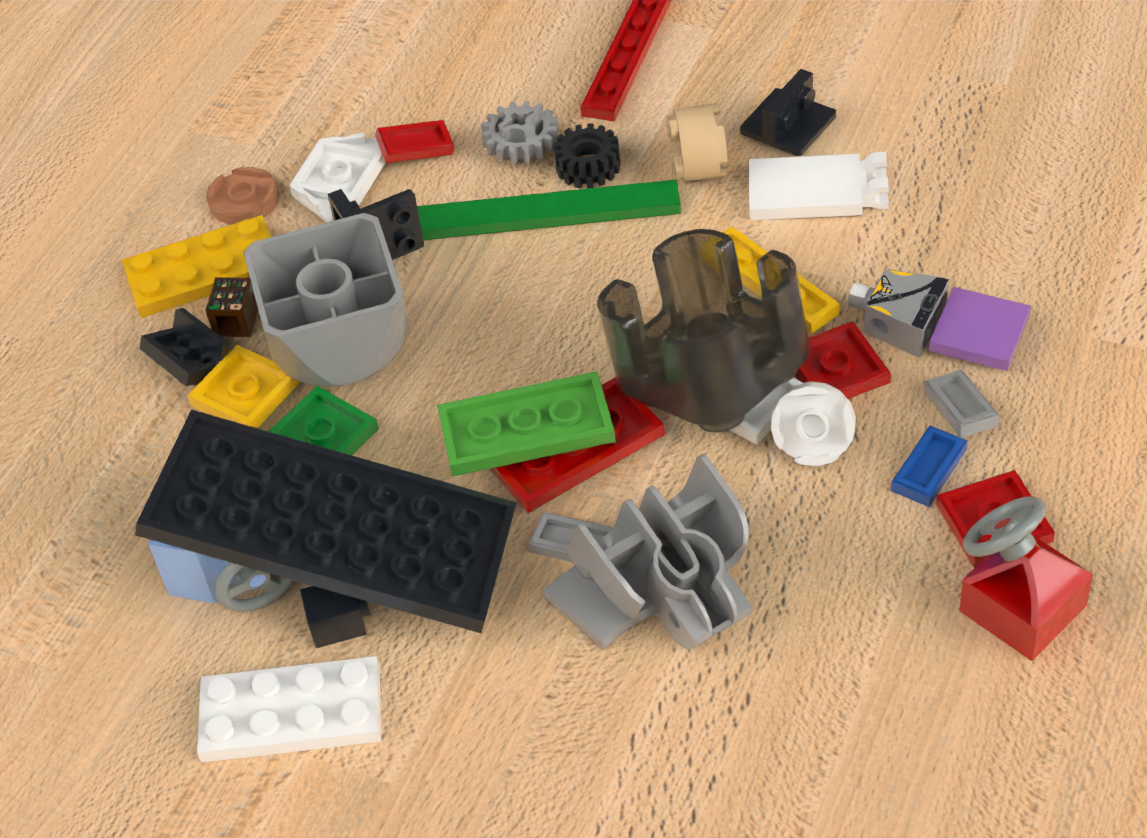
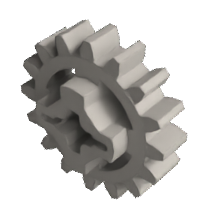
(520, 132)

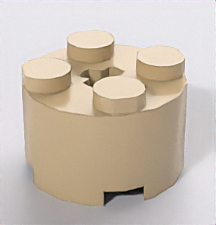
(698, 143)

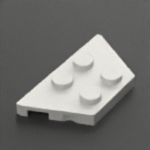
(337, 164)

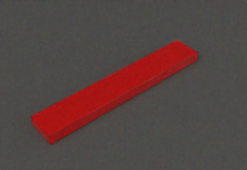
(623, 59)

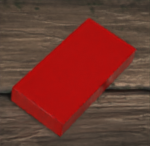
(414, 141)

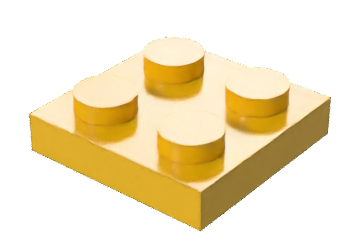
(242, 388)

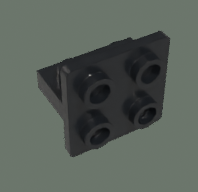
(789, 116)

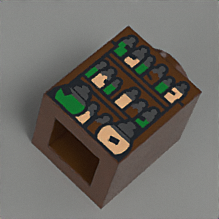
(232, 307)

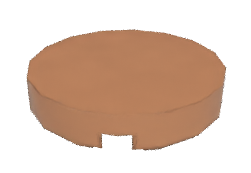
(242, 195)

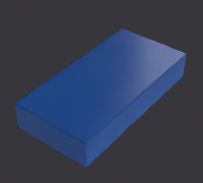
(929, 466)

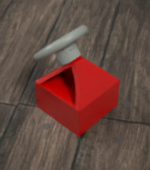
(1023, 585)

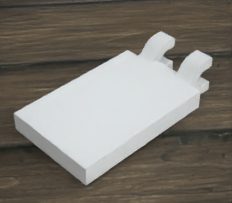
(817, 186)

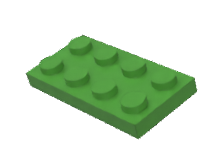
(525, 423)

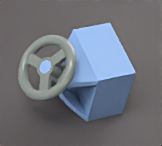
(214, 580)

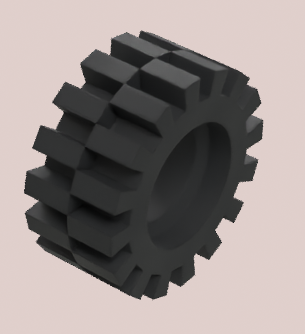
(587, 142)

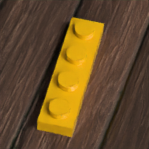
(817, 305)

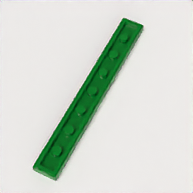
(549, 209)

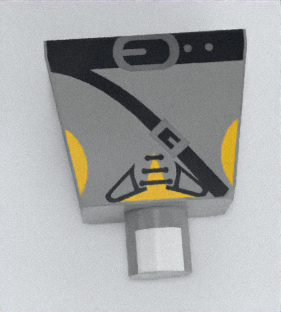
(902, 308)

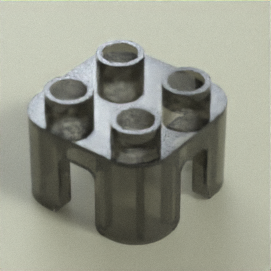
(711, 343)

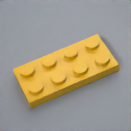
(188, 267)

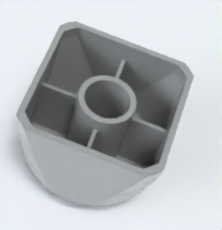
(329, 300)

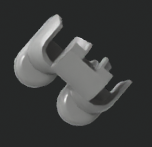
(707, 533)

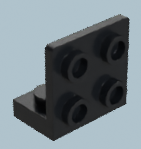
(396, 215)

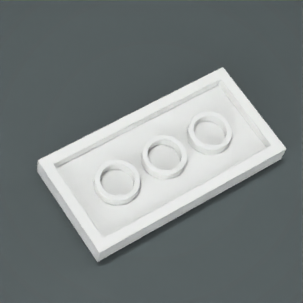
(289, 709)

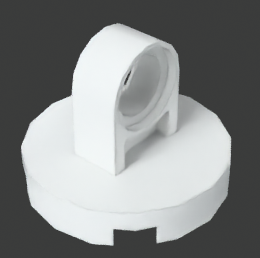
(813, 423)

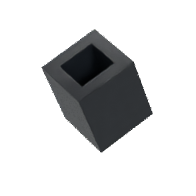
(333, 615)

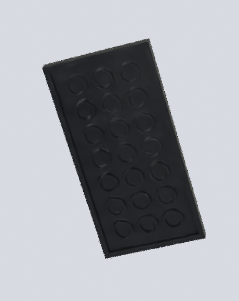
(329, 520)

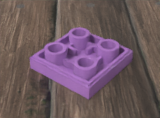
(979, 328)

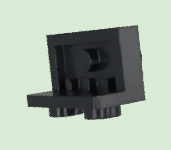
(187, 349)

